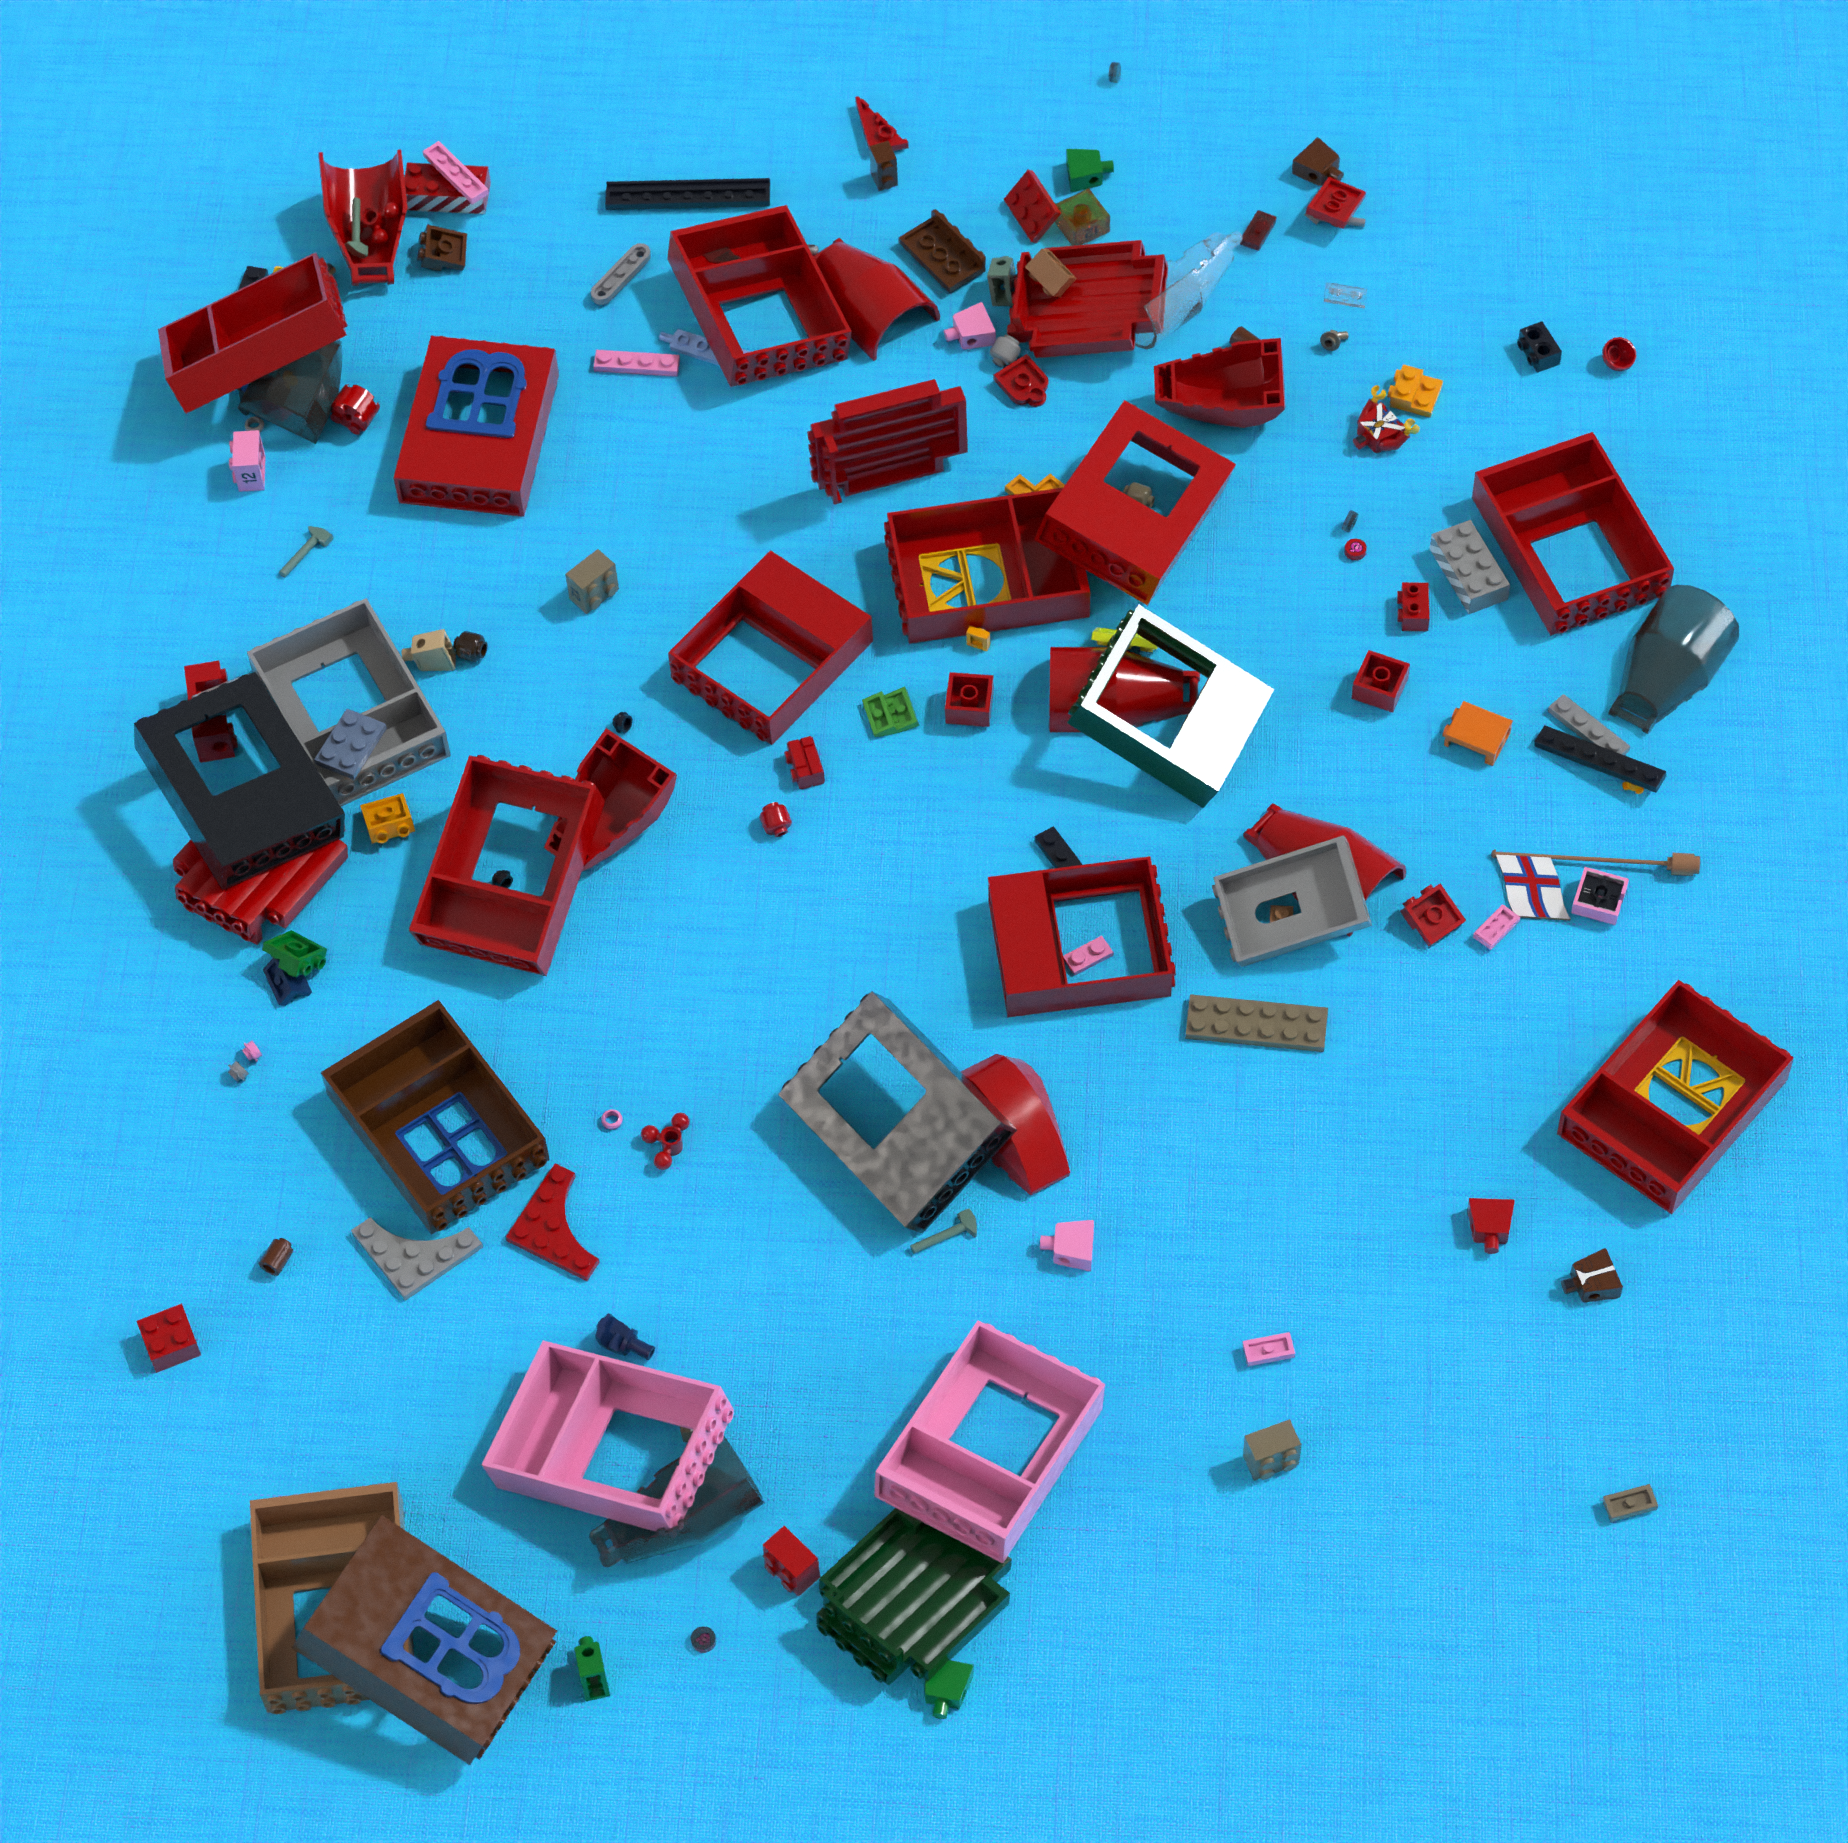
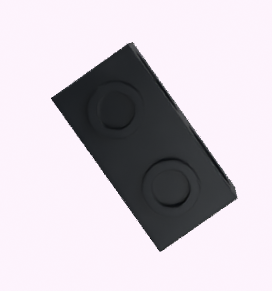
(1539, 347)

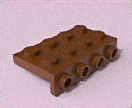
(944, 252)

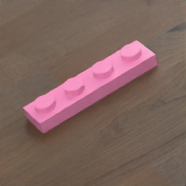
(455, 172)
(636, 363)

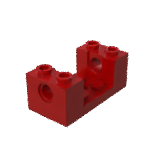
(214, 737)

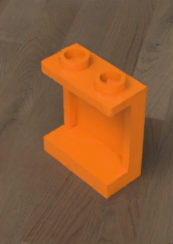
(1478, 731)

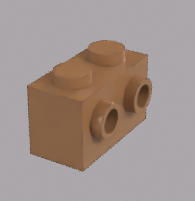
(1050, 273)

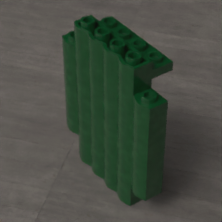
(909, 1598)

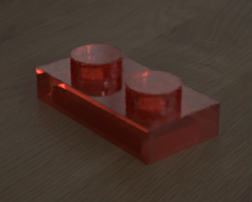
(1258, 230)

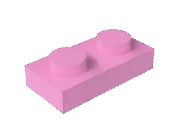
(1088, 955)
(1268, 1349)

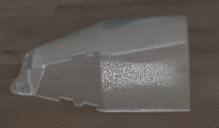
(1189, 286)

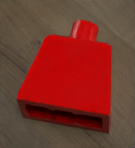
(1490, 1221)

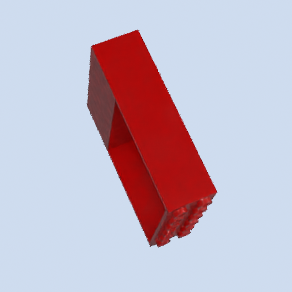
(794, 614)
(1031, 944)

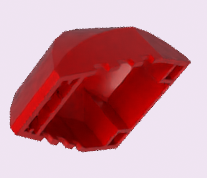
(1226, 386)
(633, 792)
(1036, 1150)

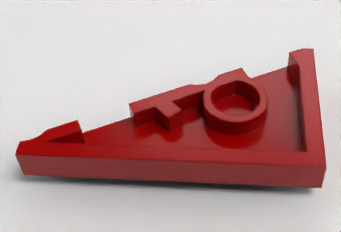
(877, 129)

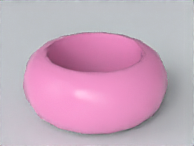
(612, 1112)

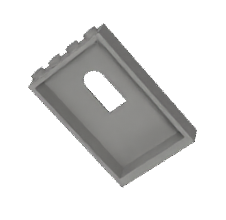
(1325, 890)

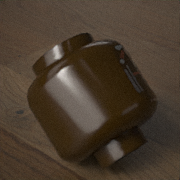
(470, 646)

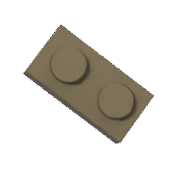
(1630, 1503)

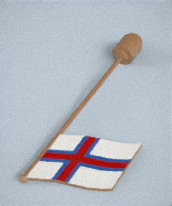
(1535, 886)

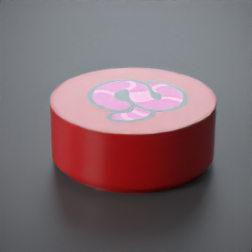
(1355, 549)

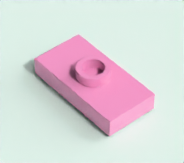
(1496, 927)

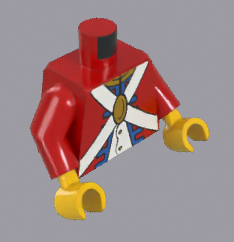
(1380, 427)

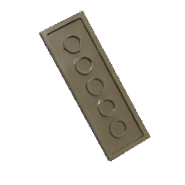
(1256, 1023)

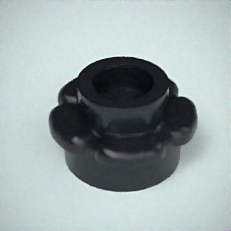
(622, 722)
(502, 878)

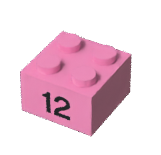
(247, 461)

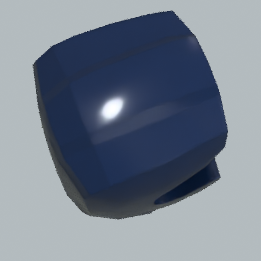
(620, 1338)

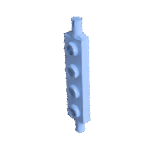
(691, 345)

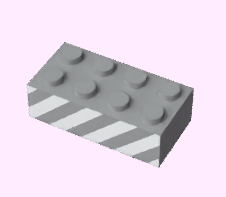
(1469, 566)

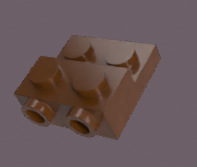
(442, 248)

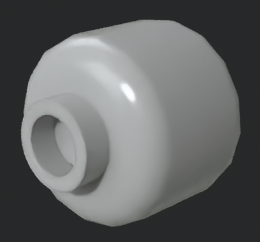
(1005, 350)

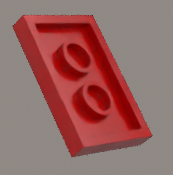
(1335, 202)
(1032, 206)

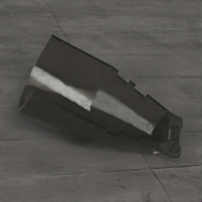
(1674, 654)
(719, 1502)

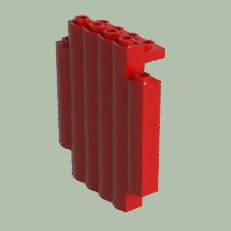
(1099, 308)
(887, 438)
(270, 895)

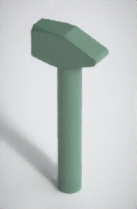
(354, 246)
(319, 536)
(967, 1223)

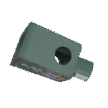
(1001, 272)

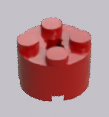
(354, 408)

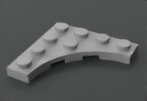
(414, 1263)

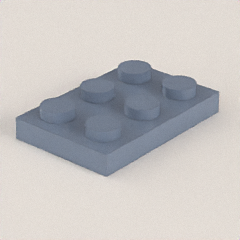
(350, 744)

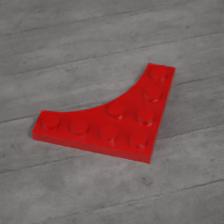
(544, 1227)

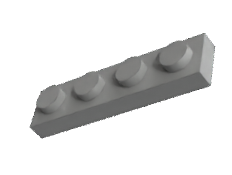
(1586, 725)

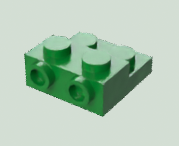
(296, 953)

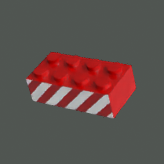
(433, 192)

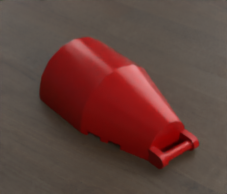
(375, 189)
(869, 292)
(1136, 692)
(1291, 831)

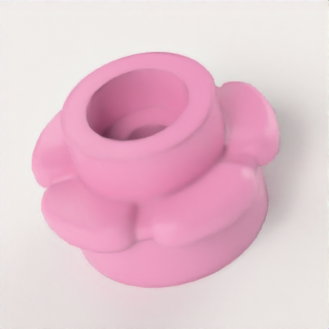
(251, 1051)

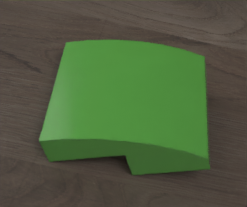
(890, 712)

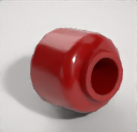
(775, 819)

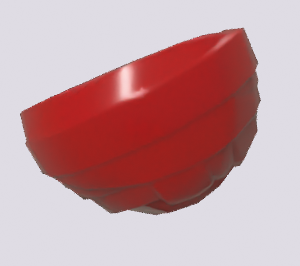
(1619, 354)

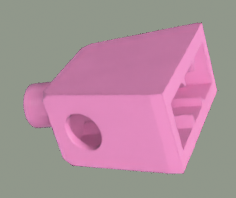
(972, 328)
(1071, 1244)

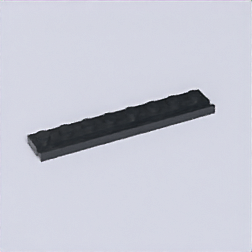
(687, 193)

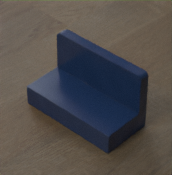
(284, 985)

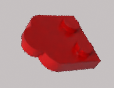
(1023, 382)

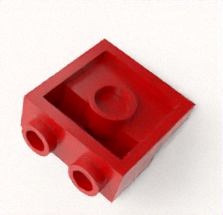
(1432, 914)

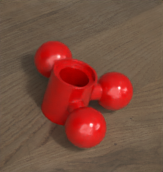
(379, 235)
(651, 1134)

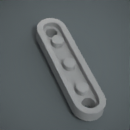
(620, 274)

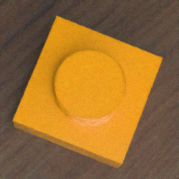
(978, 638)

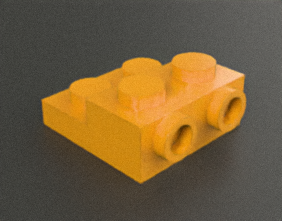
(1414, 391)
(387, 818)

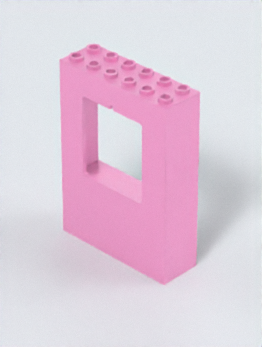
(564, 1414)
(963, 1490)

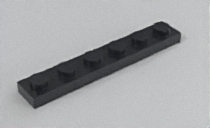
(1600, 758)

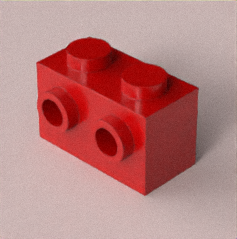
(1414, 606)

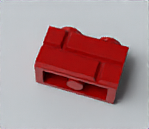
(805, 763)

